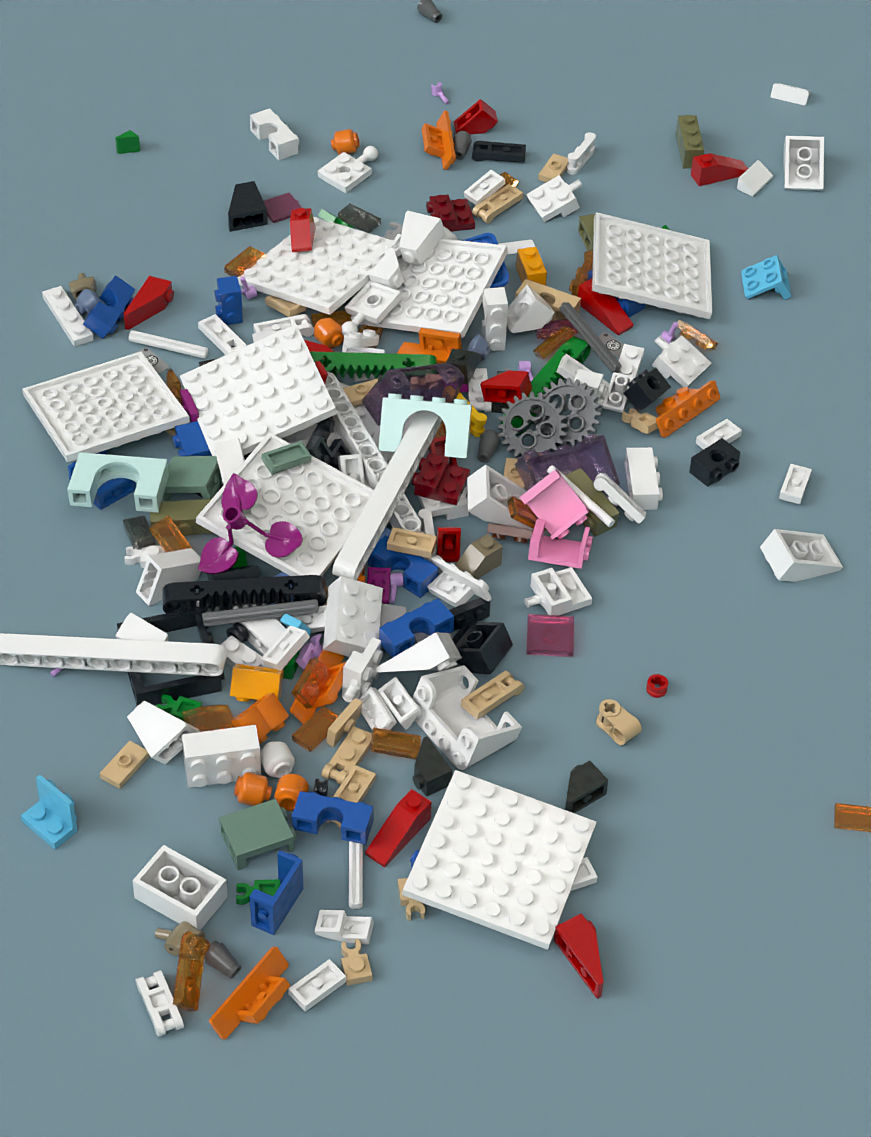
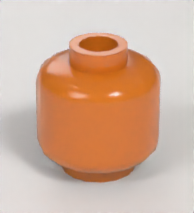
(345, 141)
(328, 332)
(252, 789)
(289, 789)

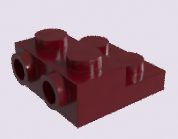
(453, 213)
(440, 479)

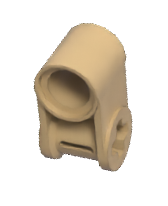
(618, 723)

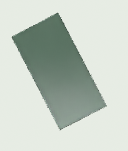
(286, 457)

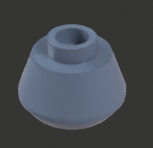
(86, 301)
(479, 345)

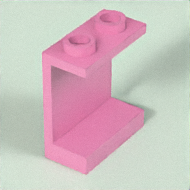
(556, 503)
(557, 551)

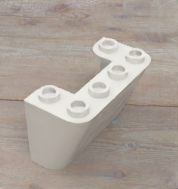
(451, 726)

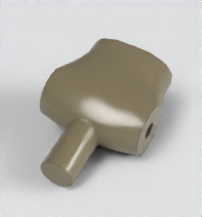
(82, 283)
(173, 938)

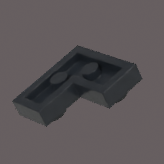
(328, 455)

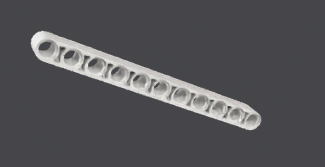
(360, 442)
(386, 495)
(112, 654)

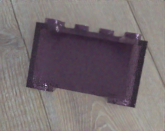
(429, 381)
(590, 455)

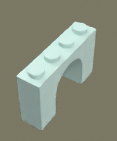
(454, 415)
(95, 469)

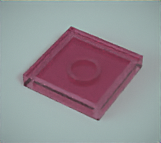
(550, 635)

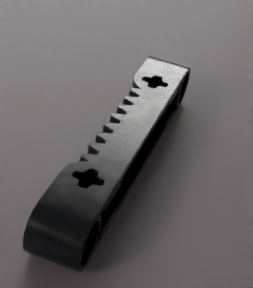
(182, 599)

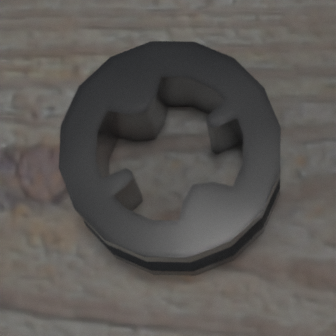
(239, 632)
(321, 787)

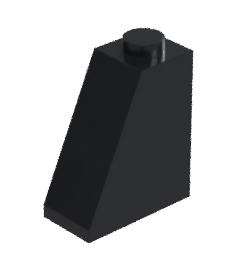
(246, 208)

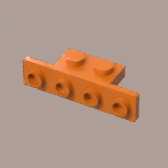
(439, 140)
(433, 343)
(684, 406)
(330, 691)
(254, 995)

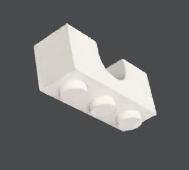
(281, 139)
(495, 322)

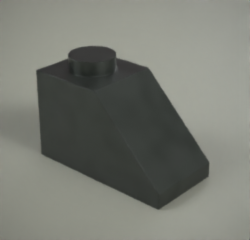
(465, 361)
(431, 769)
(585, 787)

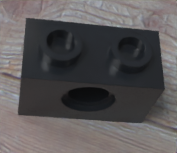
(646, 389)
(714, 462)

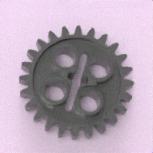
(522, 409)
(587, 412)

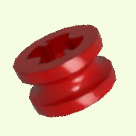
(654, 691)

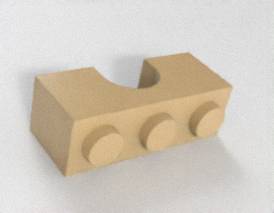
(552, 297)

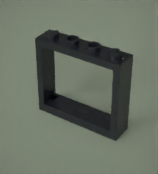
(185, 687)

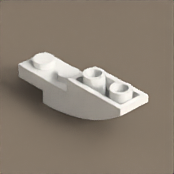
(630, 360)

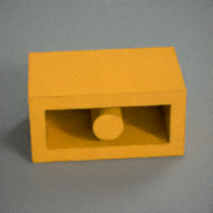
(530, 265)
(255, 682)

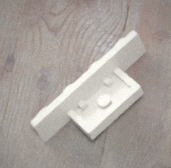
(454, 585)

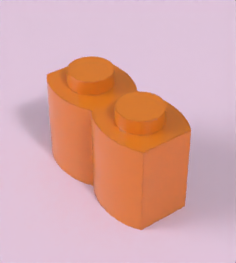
(265, 713)

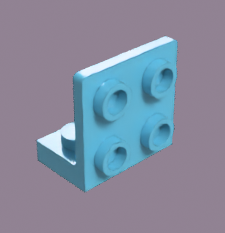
(766, 276)
(53, 815)

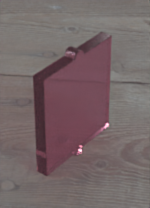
(280, 207)

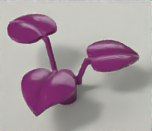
(239, 496)

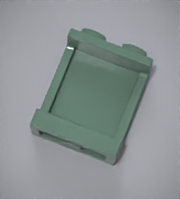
(193, 475)
(256, 831)

